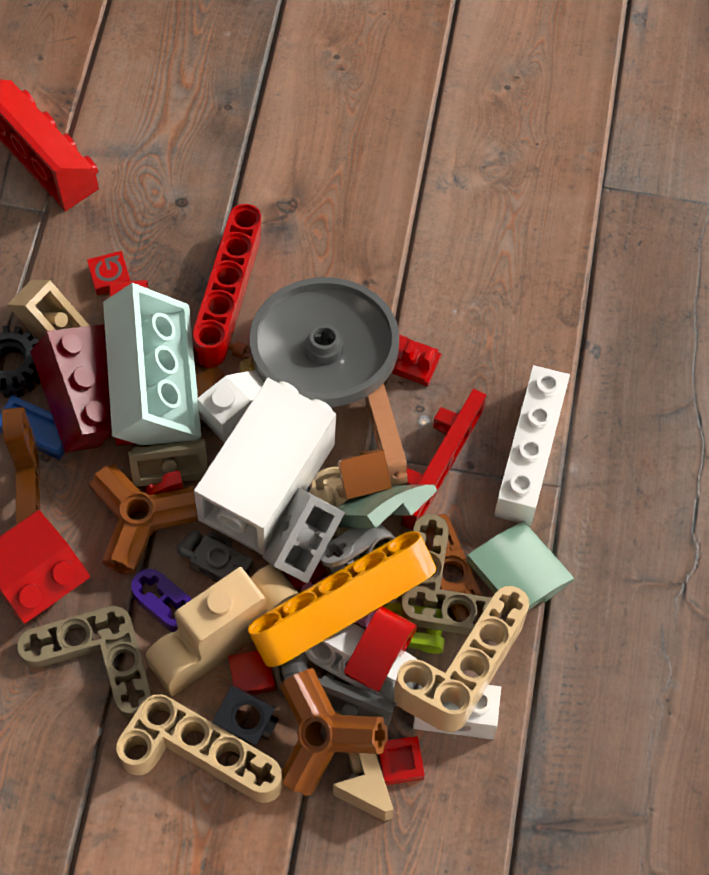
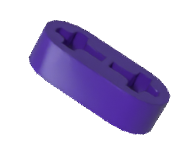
(158, 607)

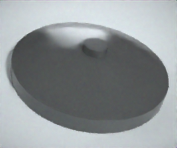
(325, 339)

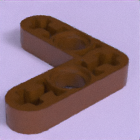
(25, 457)

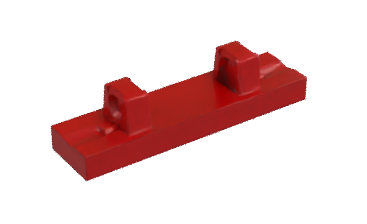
(457, 431)

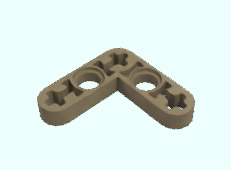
(431, 592)
(109, 644)

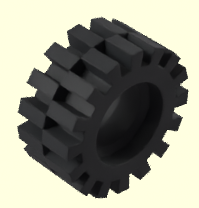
(24, 374)

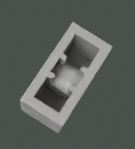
(303, 535)

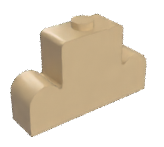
(216, 625)

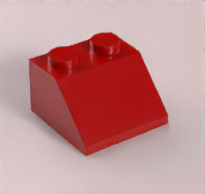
(36, 567)

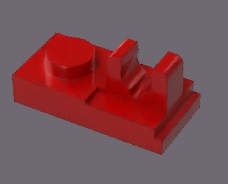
(416, 361)

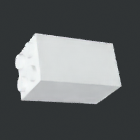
(264, 463)

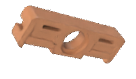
(387, 435)

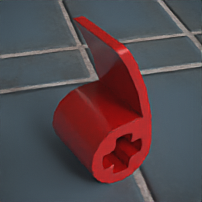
(379, 647)

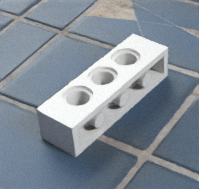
(531, 445)

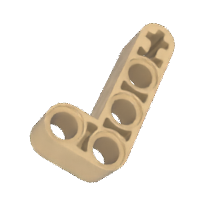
(473, 656)
(203, 755)

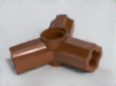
(132, 535)
(344, 732)

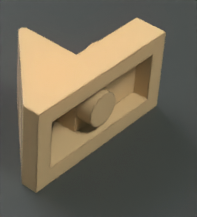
(368, 790)

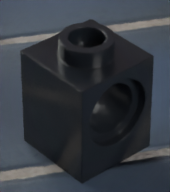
(227, 713)

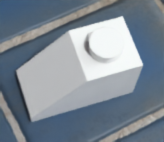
(227, 401)

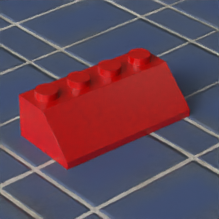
(43, 149)

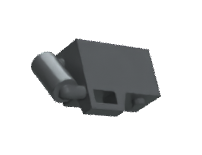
(211, 556)

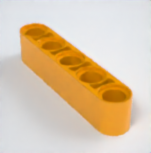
(342, 599)

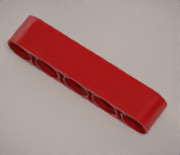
(239, 238)

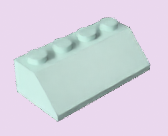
(150, 367)

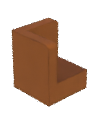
(364, 474)

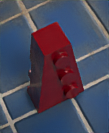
(76, 384)

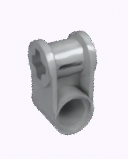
(354, 545)

